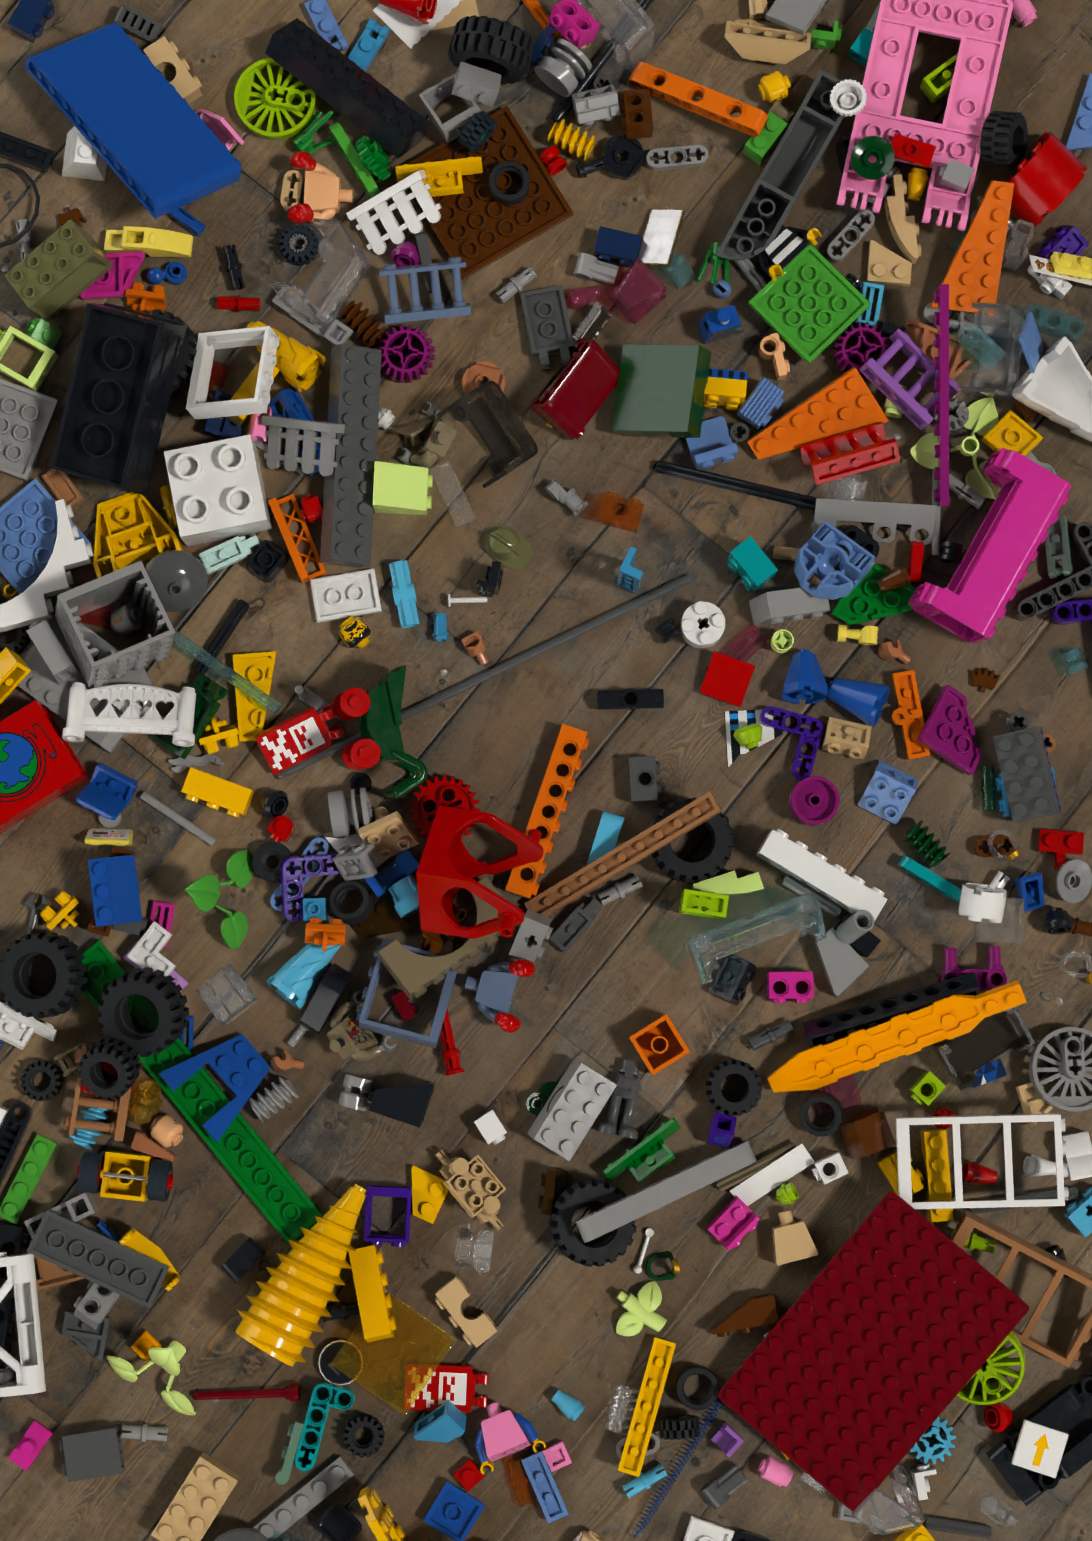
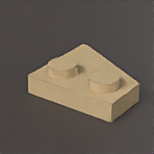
(887, 267)
(1031, 1102)

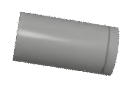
(855, 926)

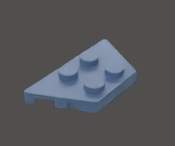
(1081, 131)

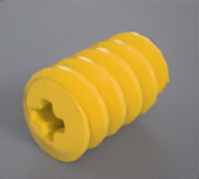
(571, 139)

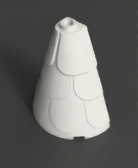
(1060, 389)

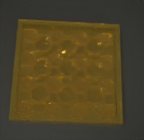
(398, 1365)

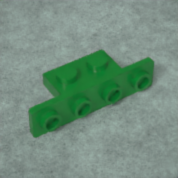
(647, 1156)

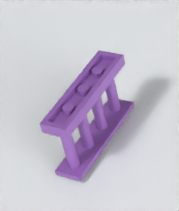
(890, 385)

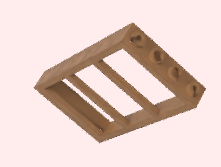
(960, 1236)

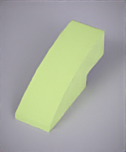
(729, 884)

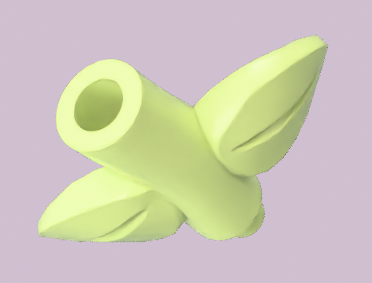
(640, 1310)

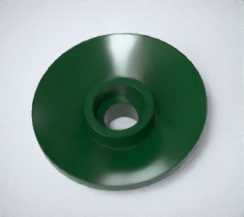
(876, 147)

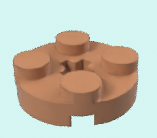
(478, 372)

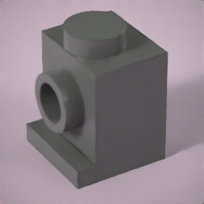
(133, 927)

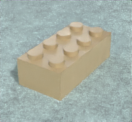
(197, 1501)

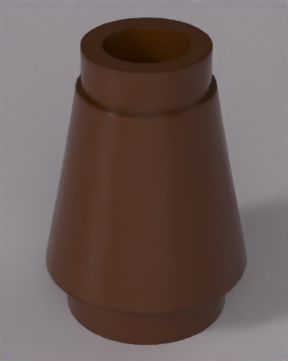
(894, 579)

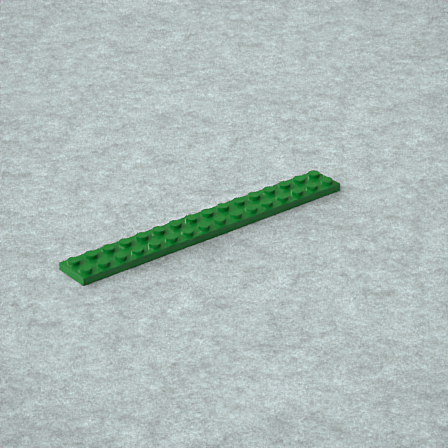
(201, 1098)

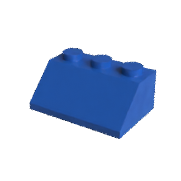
(115, 890)

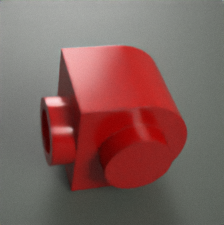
(312, 508)
(281, 828)

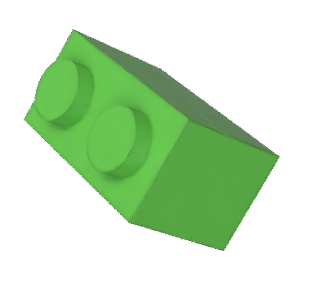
(759, 147)

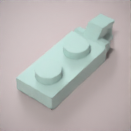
(228, 553)

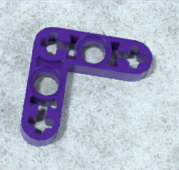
(805, 736)
(297, 878)

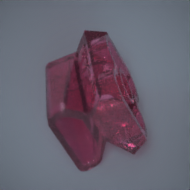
(637, 292)

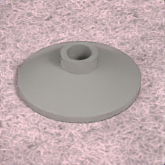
(1074, 881)

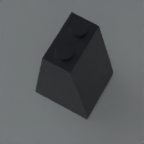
(402, 1102)

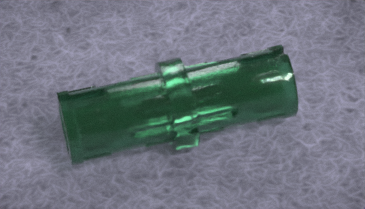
(988, 788)

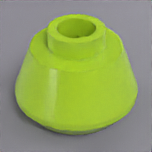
(749, 735)

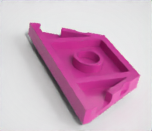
(118, 278)

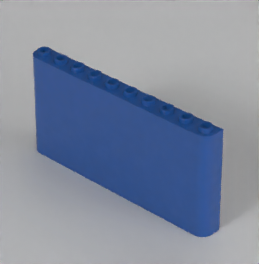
(134, 119)

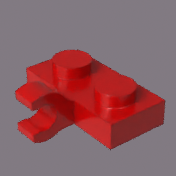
(1060, 843)

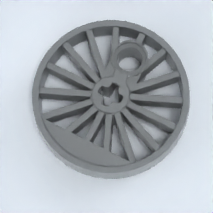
(1064, 1060)

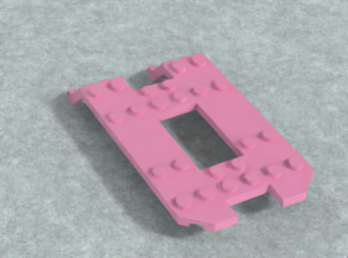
(983, 33)

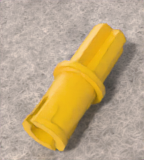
(169, 506)

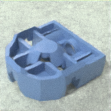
(823, 554)

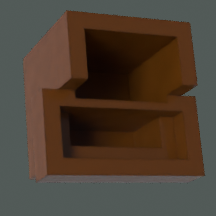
(867, 1134)

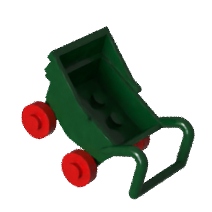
(379, 726)

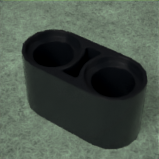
(242, 1259)

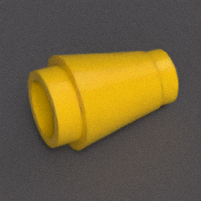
(916, 183)

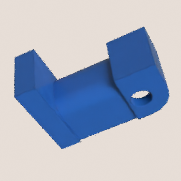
(402, 867)

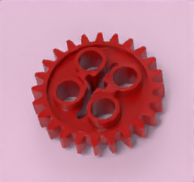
(434, 793)

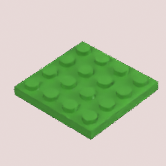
(809, 304)

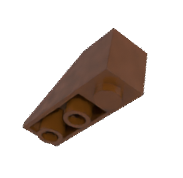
(753, 1312)

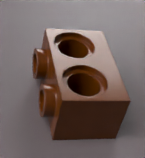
(637, 113)

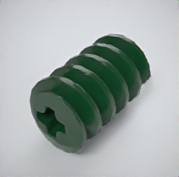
(926, 845)

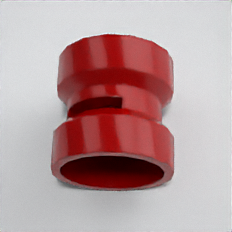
(553, 160)

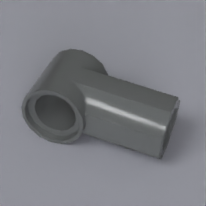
(719, 1489)

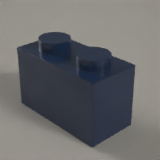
(30, 18)
(617, 246)

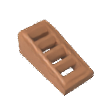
(149, 1146)

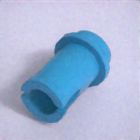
(440, 627)

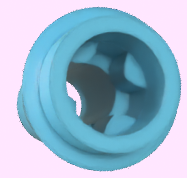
(568, 1405)

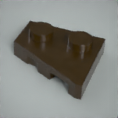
(382, 920)

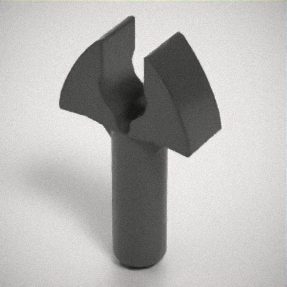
(35, 912)

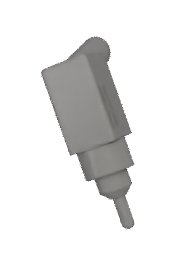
(311, 698)

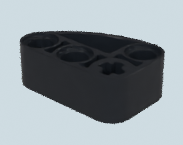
(326, 998)

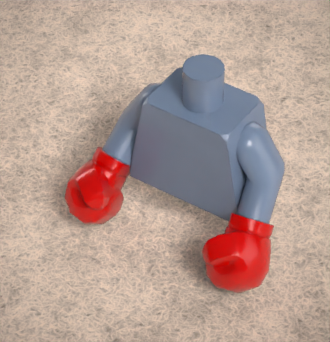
(497, 989)

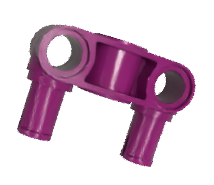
(983, 976)

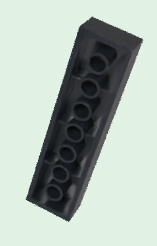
(347, 87)

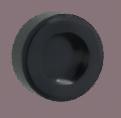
(359, 781)

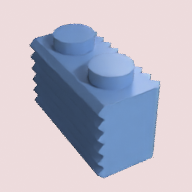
(761, 403)

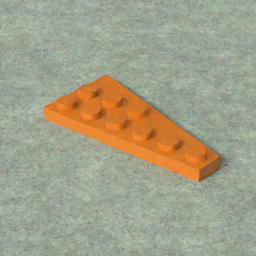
(979, 258)
(830, 411)

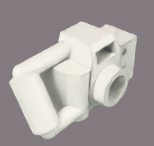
(1049, 284)

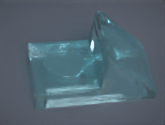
(679, 271)

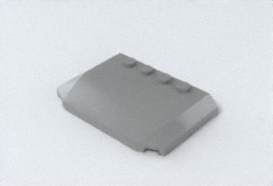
(45, 688)

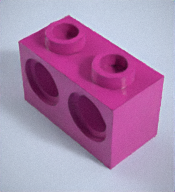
(574, 22)
(790, 980)

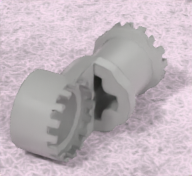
(570, 498)

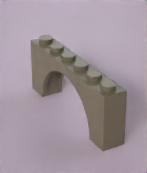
(417, 972)

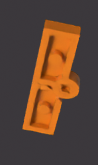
(909, 713)

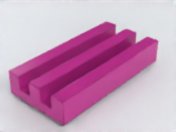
(162, 914)

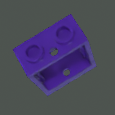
(387, 1191)

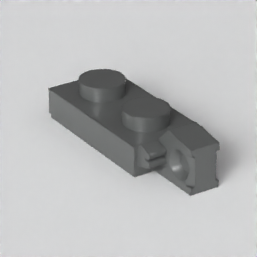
(575, 925)

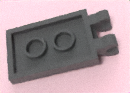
(548, 324)

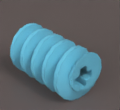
(85, 1137)

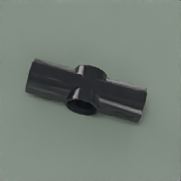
(645, 699)

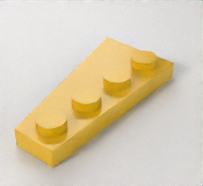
(258, 670)

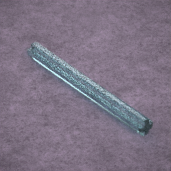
(226, 672)

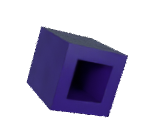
(721, 1130)

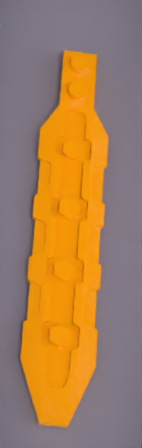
(894, 1038)

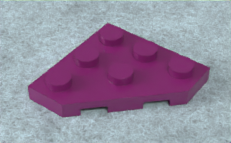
(951, 731)

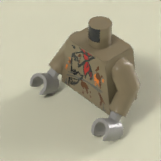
(436, 441)
(350, 1039)

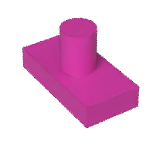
(31, 1445)

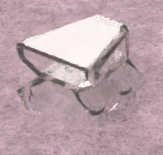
(227, 995)
(474, 1248)

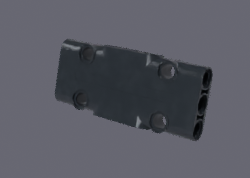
(1066, 1411)

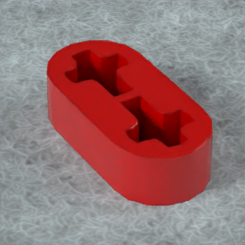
(915, 560)

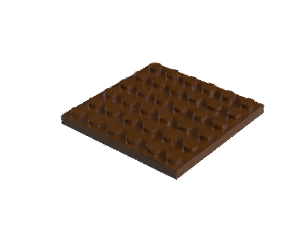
(477, 224)

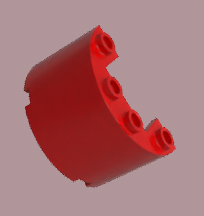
(1044, 179)

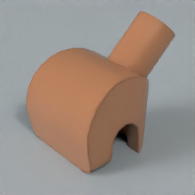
(475, 647)
(893, 650)
(287, 1062)

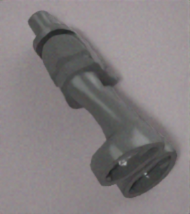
(627, 1088)

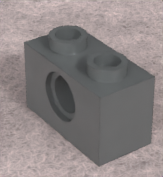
(637, 767)

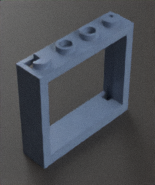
(369, 994)

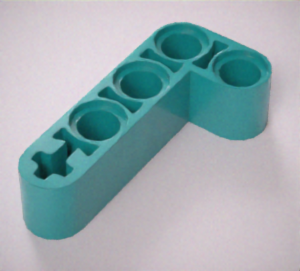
(318, 1426)

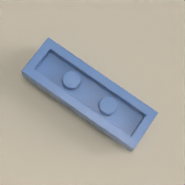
(544, 1486)

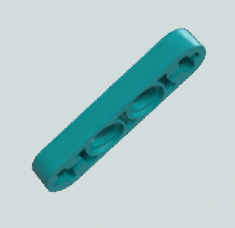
(930, 878)

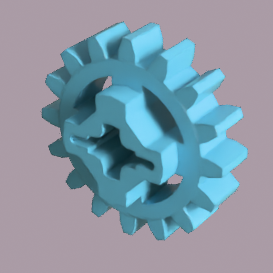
(928, 1449)

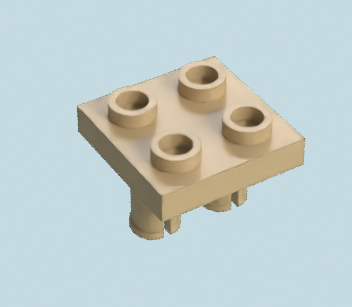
(388, 834)

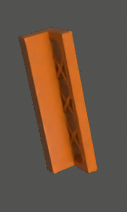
(288, 538)

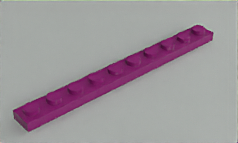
(941, 386)

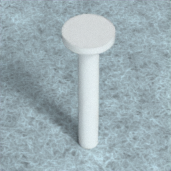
(466, 600)

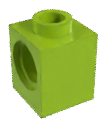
(936, 1088)

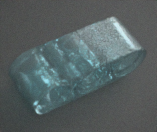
(1063, 320)

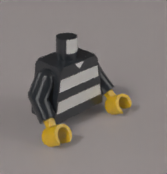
(785, 248)

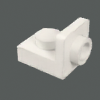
(920, 1483)

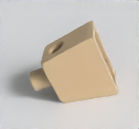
(791, 1240)

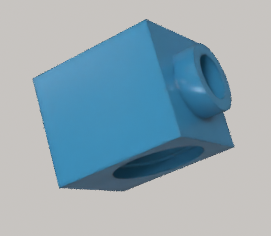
(315, 908)

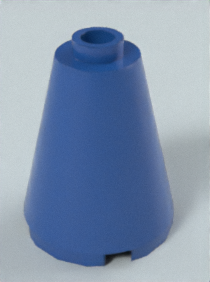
(859, 698)

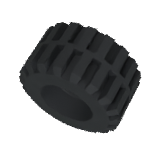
(1004, 139)
(101, 1082)
(752, 1094)

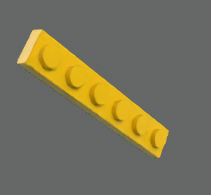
(646, 1407)

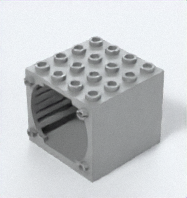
(129, 586)

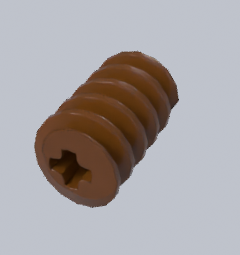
(361, 323)

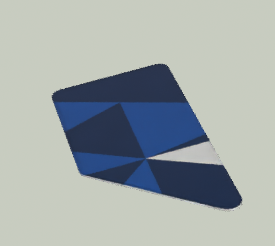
(989, 1072)

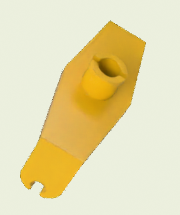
(143, 1245)

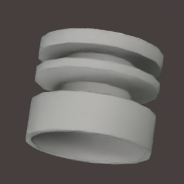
(563, 67)
(350, 811)

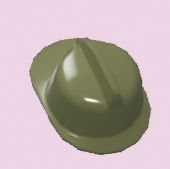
(508, 547)

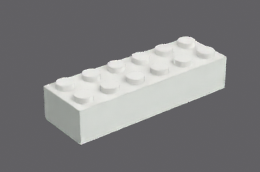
(819, 875)

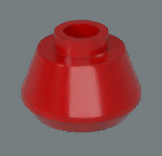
(998, 1416)

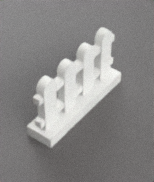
(385, 214)

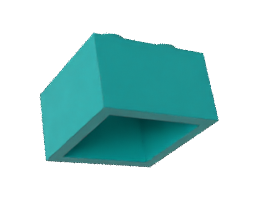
(751, 565)

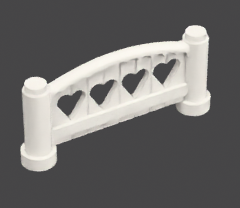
(177, 723)

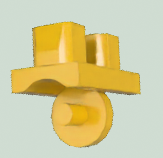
(210, 738)
(53, 918)

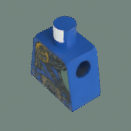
(720, 323)

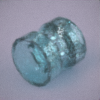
(1072, 656)

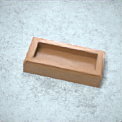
(63, 487)

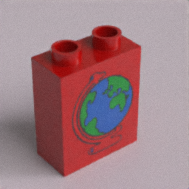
(33, 764)

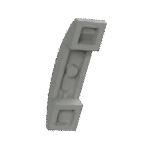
(334, 334)

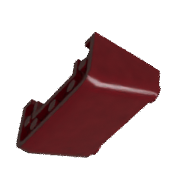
(578, 390)

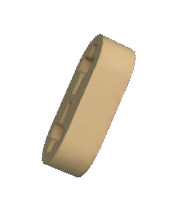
(286, 189)

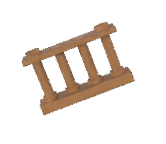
(118, 1106)

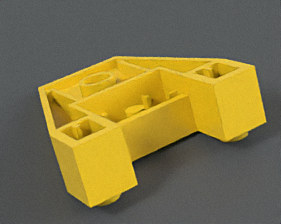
(129, 533)

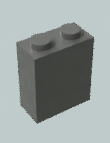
(92, 1453)

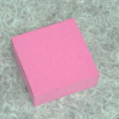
(557, 1456)

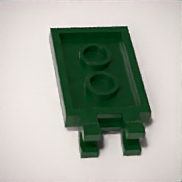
(205, 709)

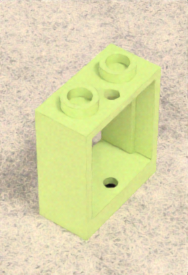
(41, 369)

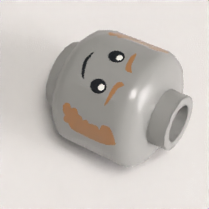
(126, 620)

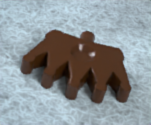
(74, 215)
(984, 681)

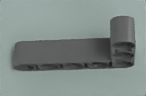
(1071, 583)

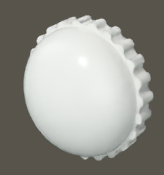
(848, 97)

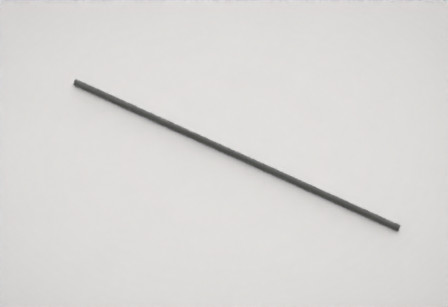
(502, 668)

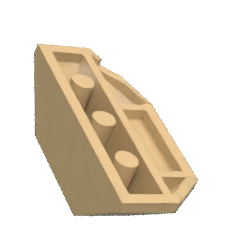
(766, 41)

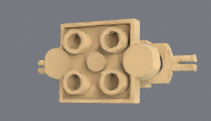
(473, 1187)

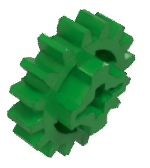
(374, 158)

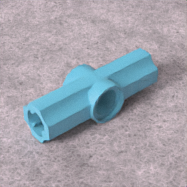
(404, 594)

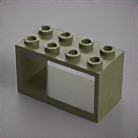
(59, 270)

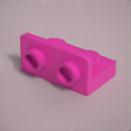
(733, 1223)

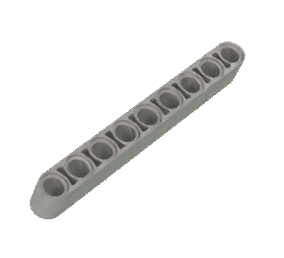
(665, 1191)

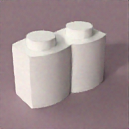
(1078, 1155)

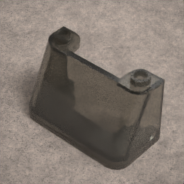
(984, 1043)

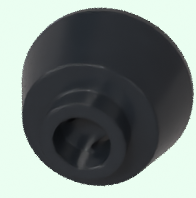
(274, 803)
(1058, 921)

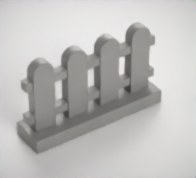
(310, 441)

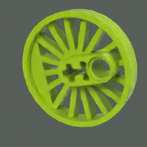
(265, 105)
(995, 1369)

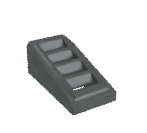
(132, 13)

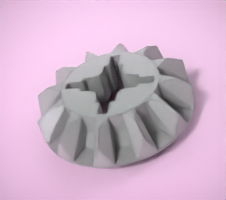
(961, 413)

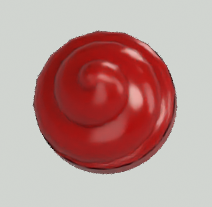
(943, 1111)

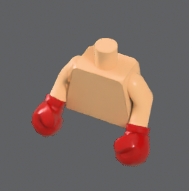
(321, 191)

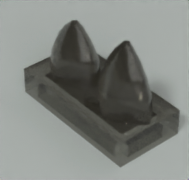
(594, 321)

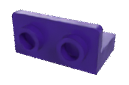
(1065, 240)

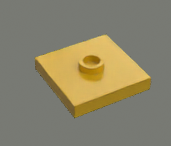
(1013, 435)

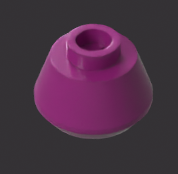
(405, 255)

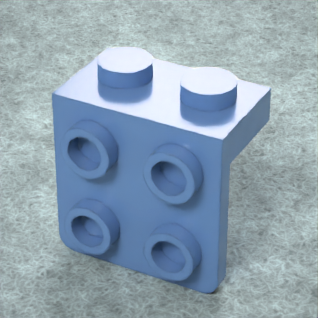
(713, 445)

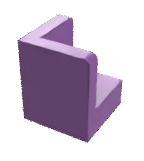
(727, 1439)

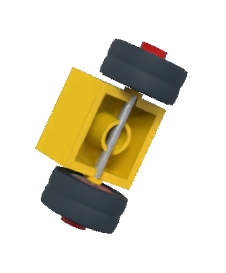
(125, 1176)

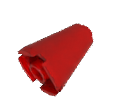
(414, 9)

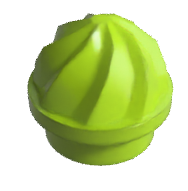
(787, 1194)

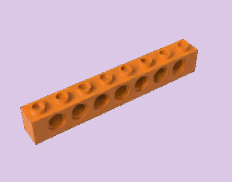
(567, 736)

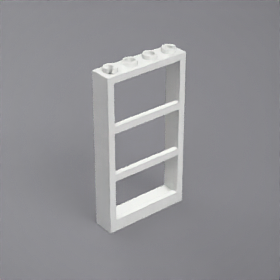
(904, 1159)

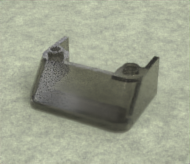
(497, 426)

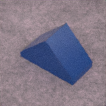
(1030, 889)

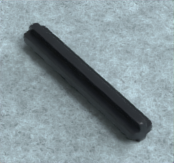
(224, 633)

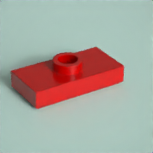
(912, 150)

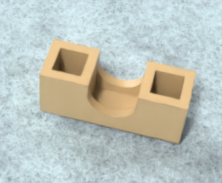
(164, 57)
(476, 1328)

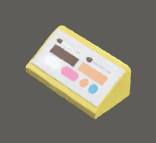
(109, 837)

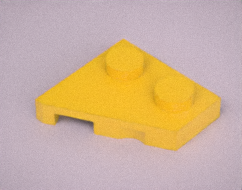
(427, 1194)

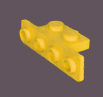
(443, 176)

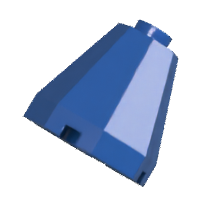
(804, 679)

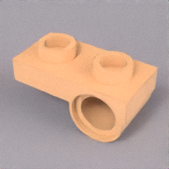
(780, 365)

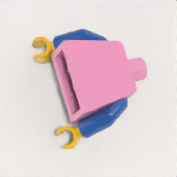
(503, 1435)

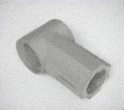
(590, 268)

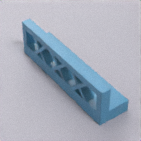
(628, 576)

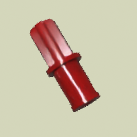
(238, 303)

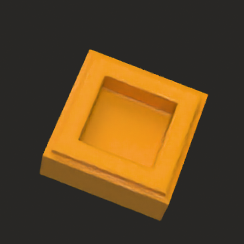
(143, 1345)

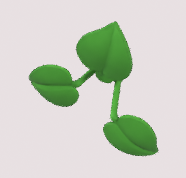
(206, 892)

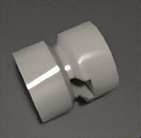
(355, 1100)

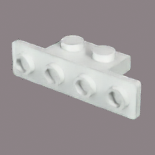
(19, 1029)

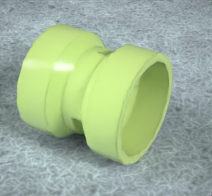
(784, 639)

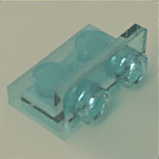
(982, 347)

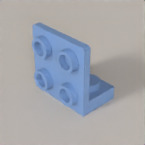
(888, 792)

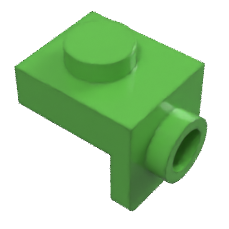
(826, 39)
(43, 332)

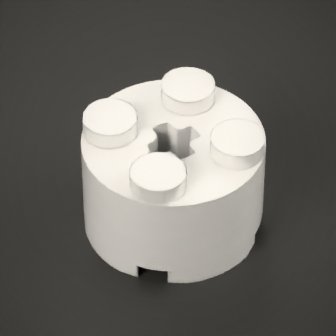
(702, 612)
(981, 902)

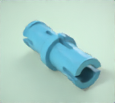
(644, 1480)

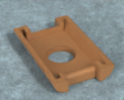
(52, 1275)

